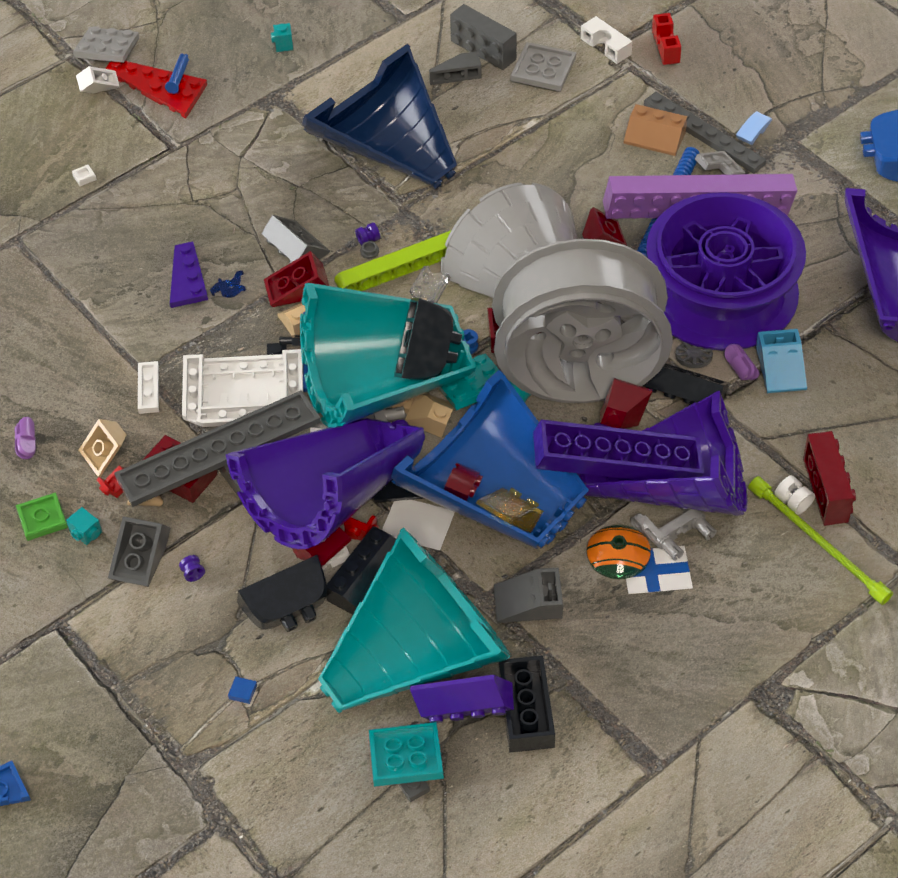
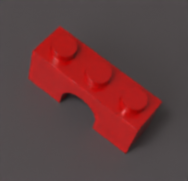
(667, 44)

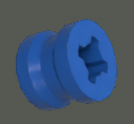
(471, 339)

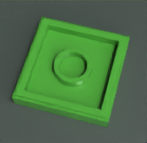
(41, 516)

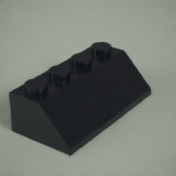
(686, 384)

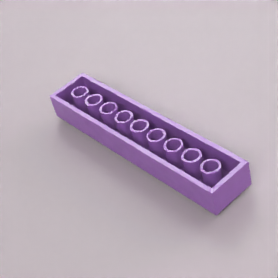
(652, 195)

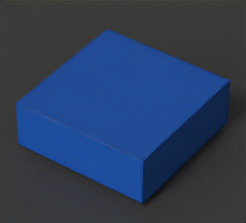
(242, 690)

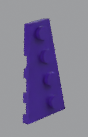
(187, 279)

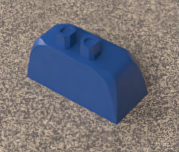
(884, 144)

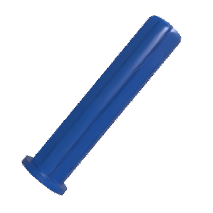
(173, 84)

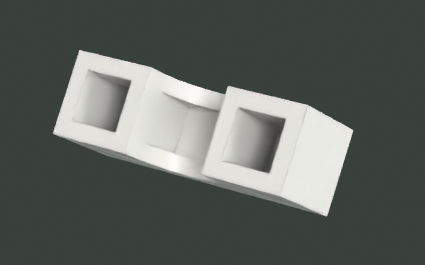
(616, 44)

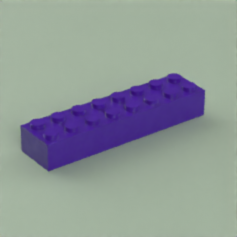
(615, 452)

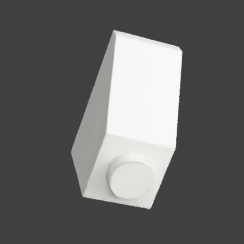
(97, 80)

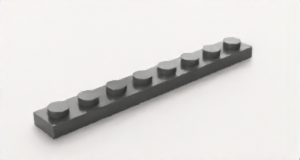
(709, 135)

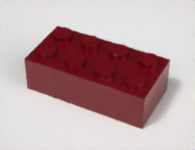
(828, 478)

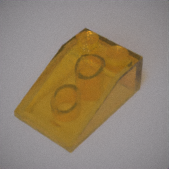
(512, 508)

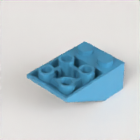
(781, 360)

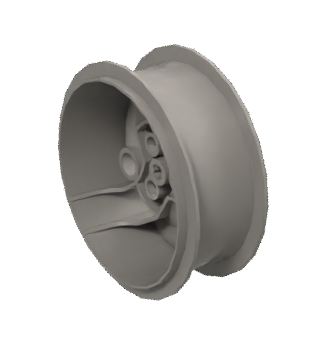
(580, 339)

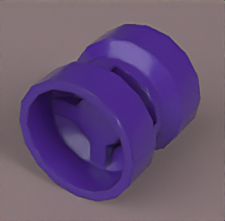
(369, 233)

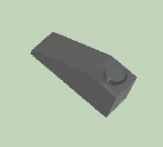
(459, 68)

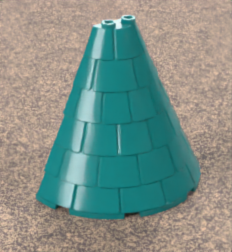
(408, 632)

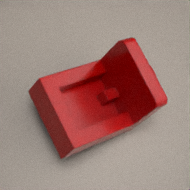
(110, 485)
(358, 529)

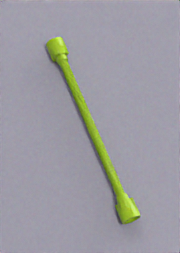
(878, 590)

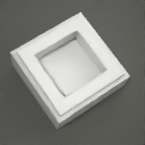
(84, 175)

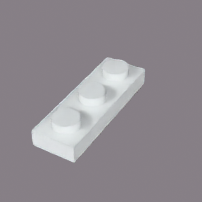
(148, 387)

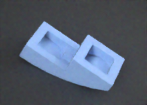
(753, 127)

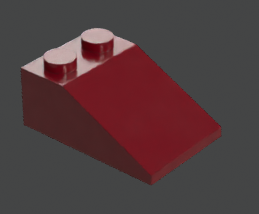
(288, 283)

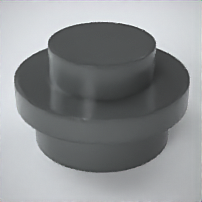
(369, 250)

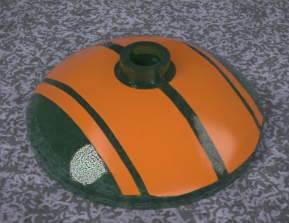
(615, 559)

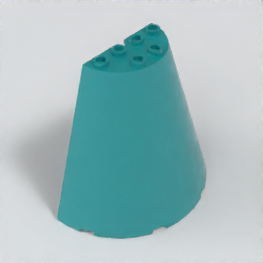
(353, 352)

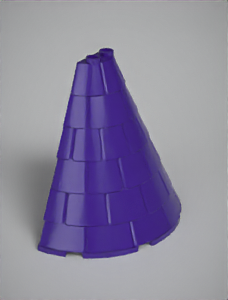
(715, 491)

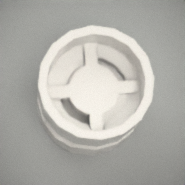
(793, 493)

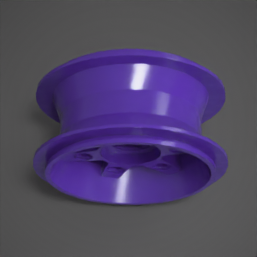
(727, 268)

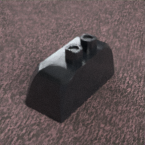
(426, 341)
(285, 596)

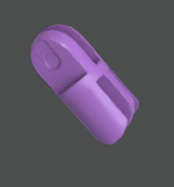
(741, 362)
(25, 438)

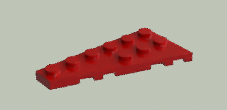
(152, 84)

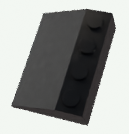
(357, 573)

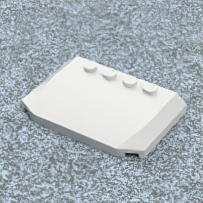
(235, 386)

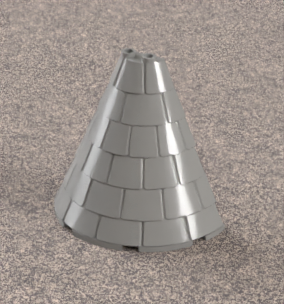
(501, 231)

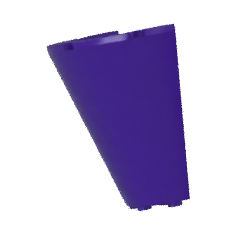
(321, 478)

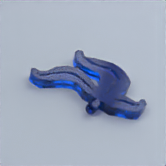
(224, 286)

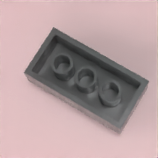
(482, 34)

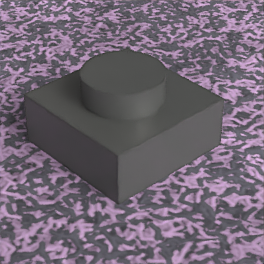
(414, 789)

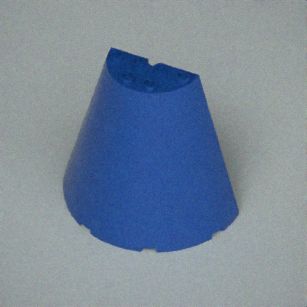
(498, 443)

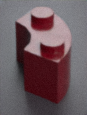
(463, 481)

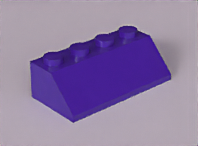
(463, 698)

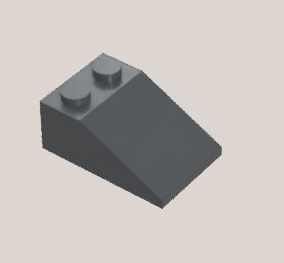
(138, 551)

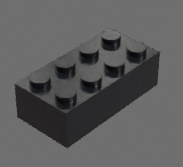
(531, 721)

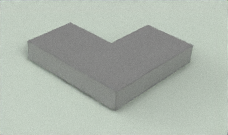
(721, 161)

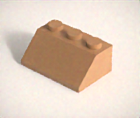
(655, 130)

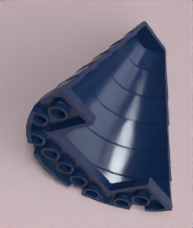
(390, 122)

